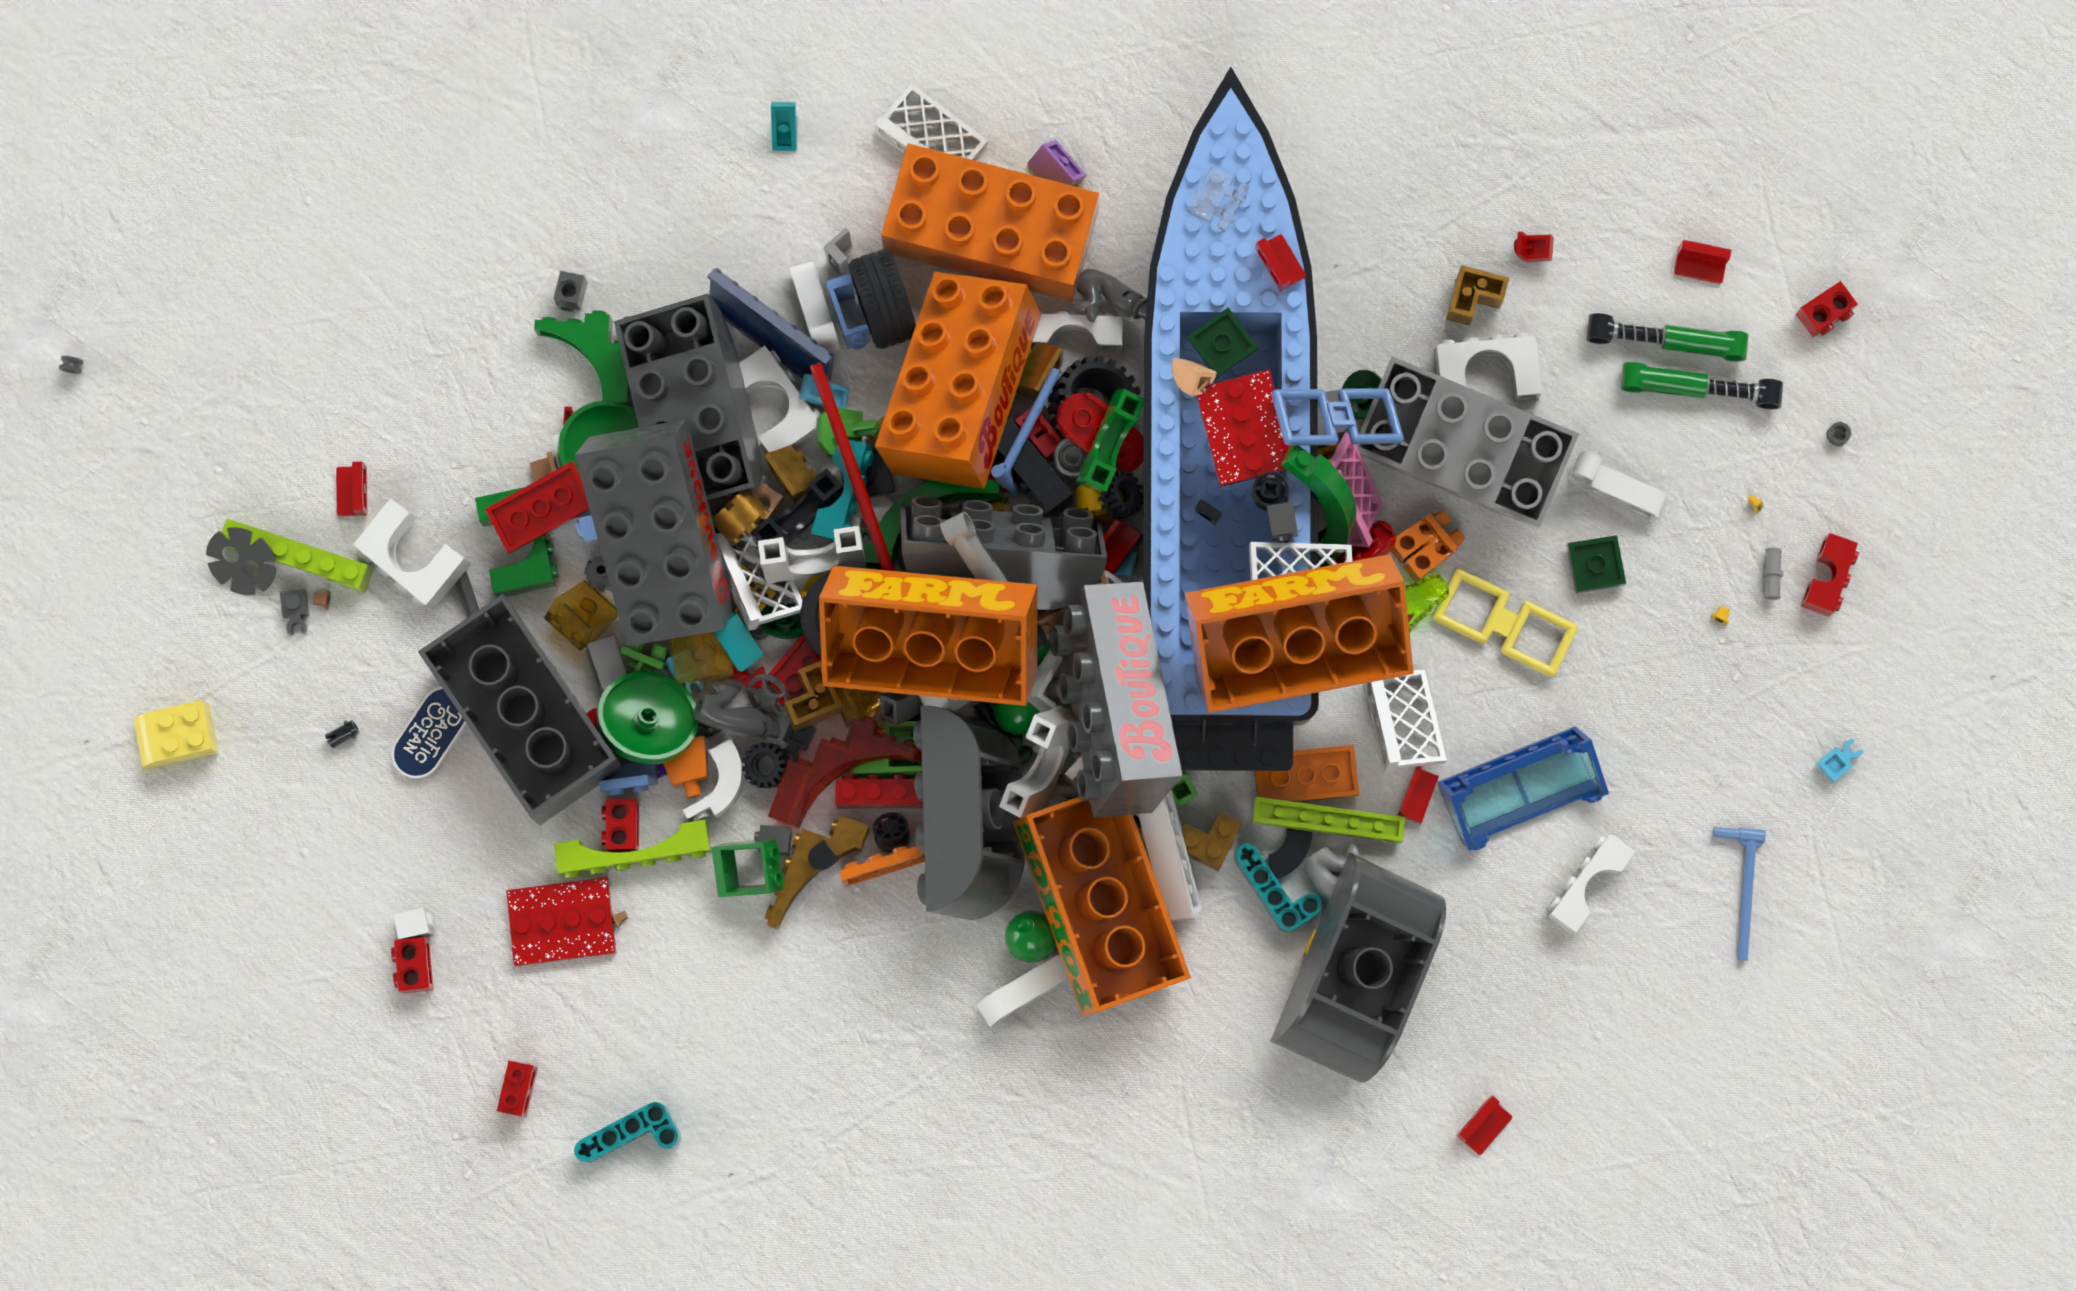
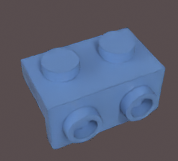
(633, 776)

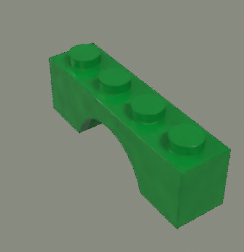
(1102, 457)

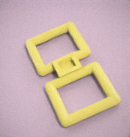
(1506, 623)

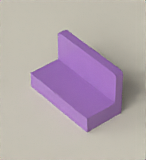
(1056, 164)

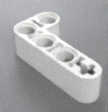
(814, 306)
(1616, 487)
(1023, 991)

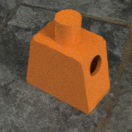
(690, 768)

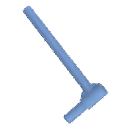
(1002, 472)
(1751, 839)

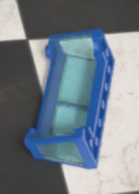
(1522, 786)

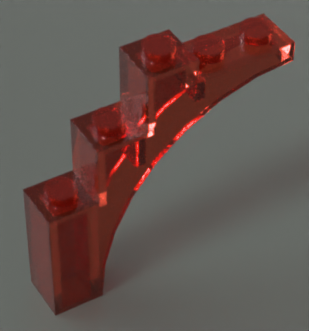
(806, 779)

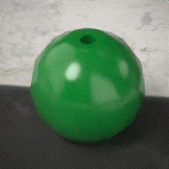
(1014, 718)
(1029, 936)

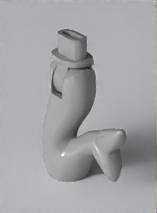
(1320, 866)

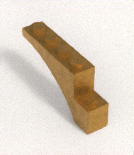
(847, 837)

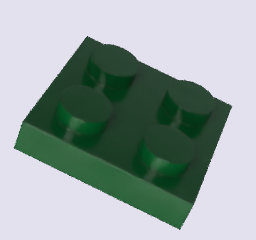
(1222, 342)
(1596, 564)

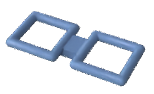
(1337, 416)

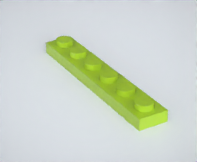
(1328, 820)

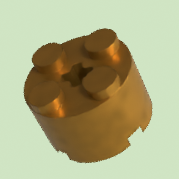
(739, 516)

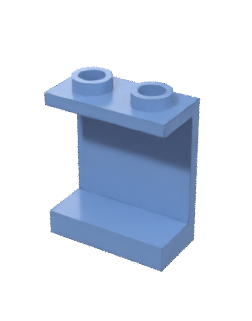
(840, 290)

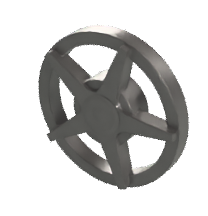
(768, 695)

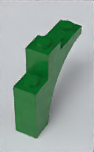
(594, 342)

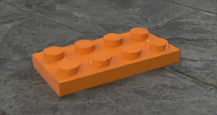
(1314, 776)
(879, 865)

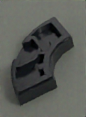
(1291, 853)

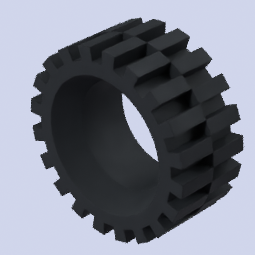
(1089, 374)

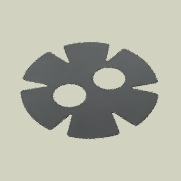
(224, 570)

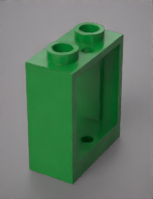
(726, 868)

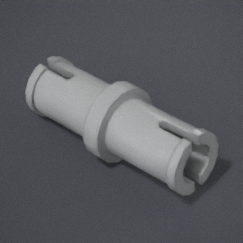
(1772, 573)

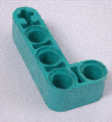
(1273, 886)
(624, 1137)

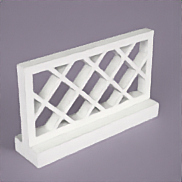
(899, 138)
(1294, 548)
(741, 591)
(1384, 727)

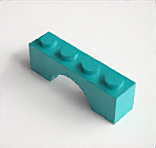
(842, 511)

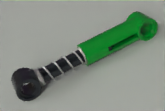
(1728, 344)
(1640, 378)

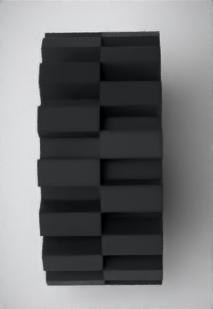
(1130, 492)
(753, 758)

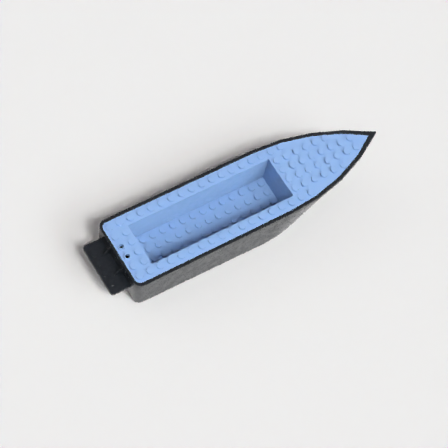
(1191, 280)

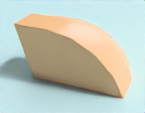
(1191, 376)

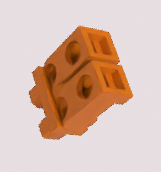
(1433, 540)

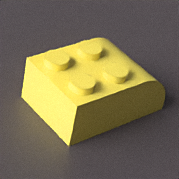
(175, 734)

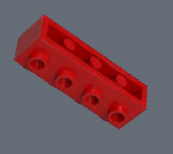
(876, 792)

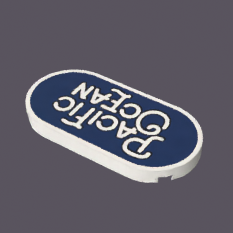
(428, 736)

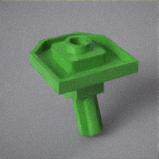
(853, 425)

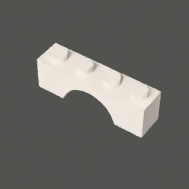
(1104, 332)
(1571, 908)

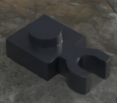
(798, 740)

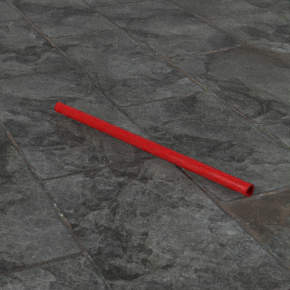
(851, 467)

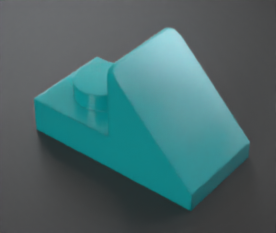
(784, 126)

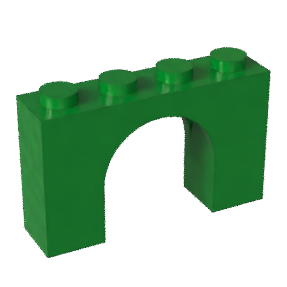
(525, 576)

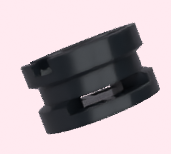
(1269, 490)
(891, 832)

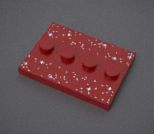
(1242, 427)
(561, 921)

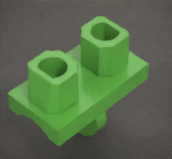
(655, 659)

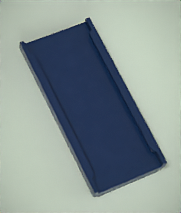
(767, 327)

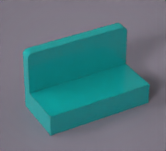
(738, 643)

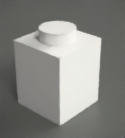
(414, 924)

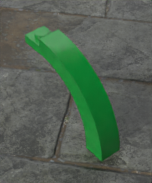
(1331, 491)
(945, 492)

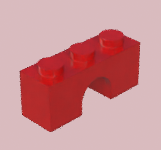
(1838, 555)

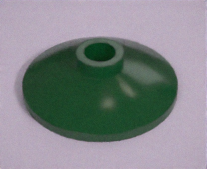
(1361, 380)
(783, 628)

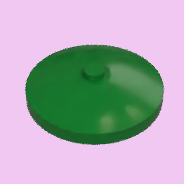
(593, 420)
(647, 717)

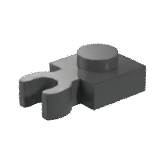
(294, 606)

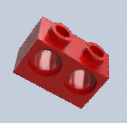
(1824, 306)
(1041, 436)
(628, 825)
(420, 963)
(517, 1089)

